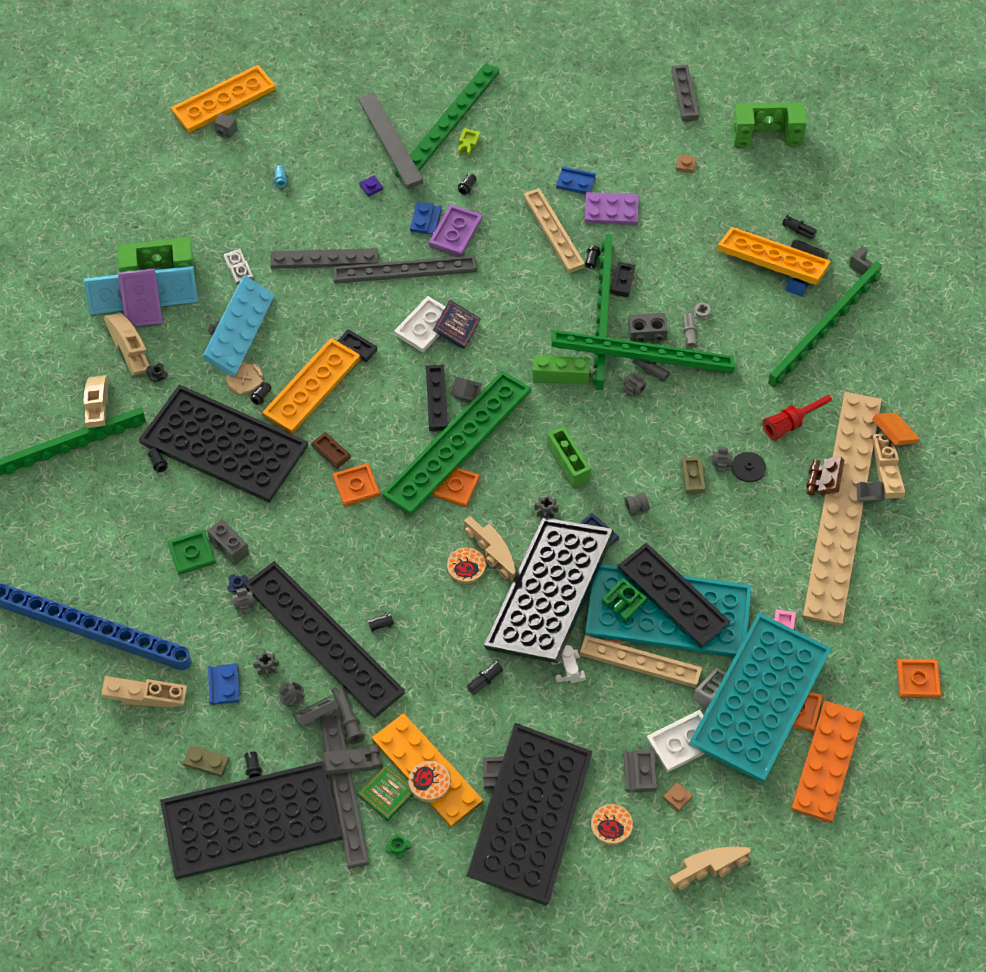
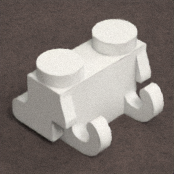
(570, 666)

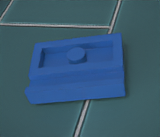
(575, 180)
(425, 218)
(223, 684)

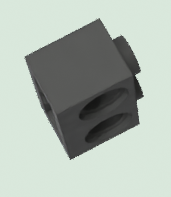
(647, 327)

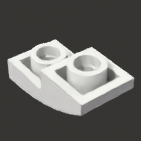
(237, 265)

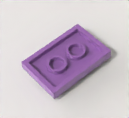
(611, 208)
(455, 230)
(140, 297)

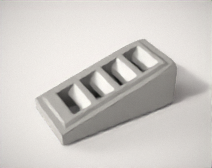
(703, 696)

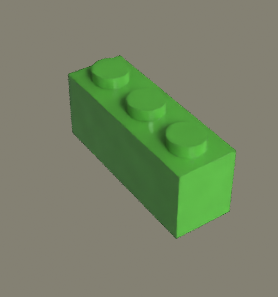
(561, 369)
(568, 457)

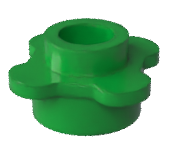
(398, 840)

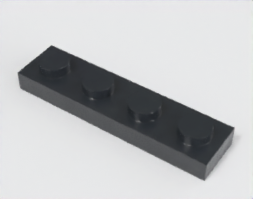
(436, 397)

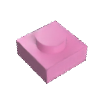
(785, 617)

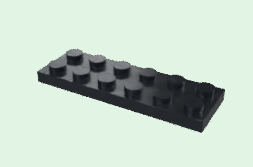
(673, 595)

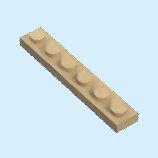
(554, 230)
(640, 661)

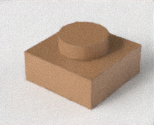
(686, 163)
(677, 797)

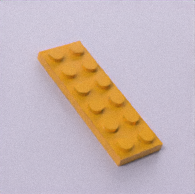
(223, 98)
(774, 255)
(311, 386)
(407, 748)

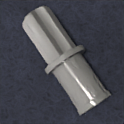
(690, 331)

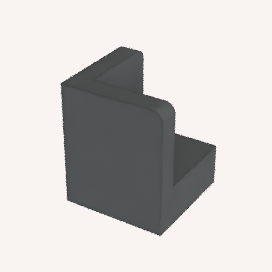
(859, 261)
(466, 388)
(870, 491)

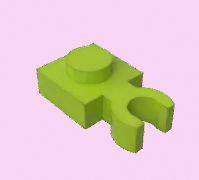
(468, 140)

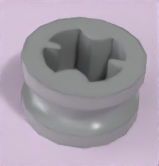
(702, 316)

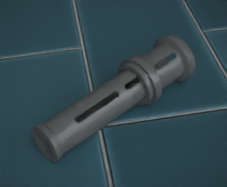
(350, 722)

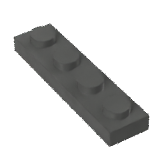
(685, 92)

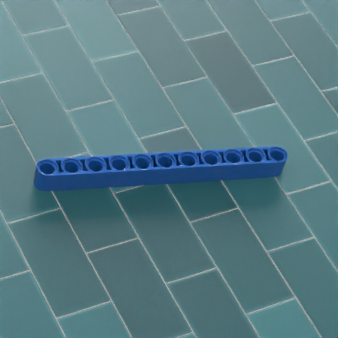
(97, 633)

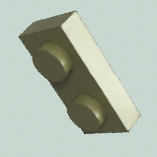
(693, 475)
(206, 761)

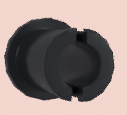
(465, 186)
(593, 253)
(258, 396)
(159, 463)
(381, 622)
(252, 764)

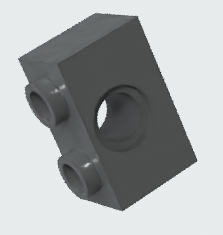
(228, 542)

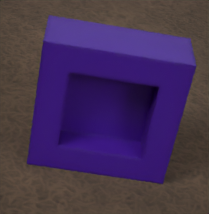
(371, 186)

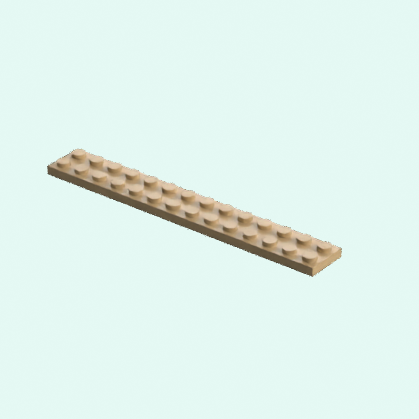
(842, 512)

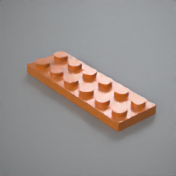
(827, 761)

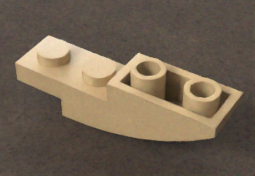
(128, 341)
(95, 401)
(887, 466)
(495, 548)
(144, 693)
(716, 861)

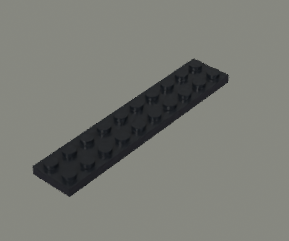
(325, 639)

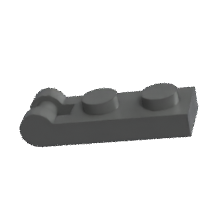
(351, 760)

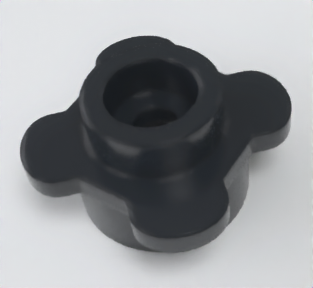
(156, 376)

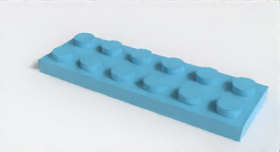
(174, 288)
(238, 326)

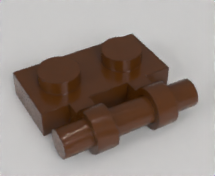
(830, 474)

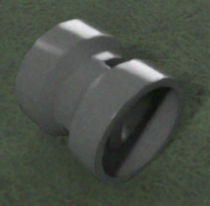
(637, 503)

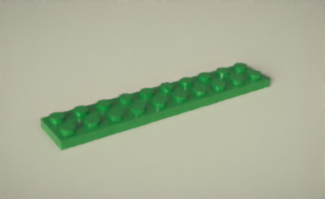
(456, 443)

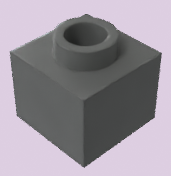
(225, 125)

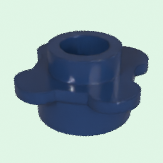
(237, 579)

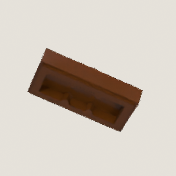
(331, 450)

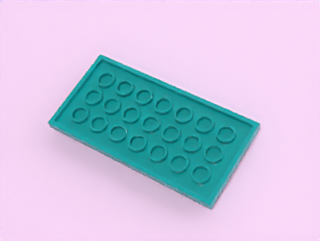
(654, 628)
(760, 697)

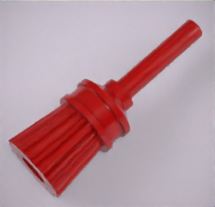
(790, 418)

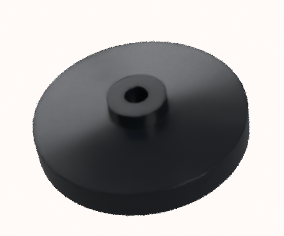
(748, 467)

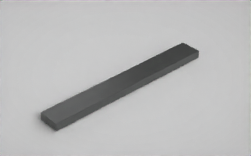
(390, 140)
(404, 269)
(345, 796)

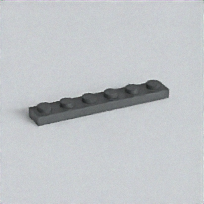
(323, 258)

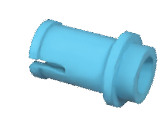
(280, 179)

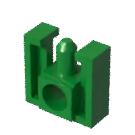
(634, 604)

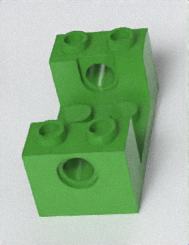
(784, 116)
(142, 255)

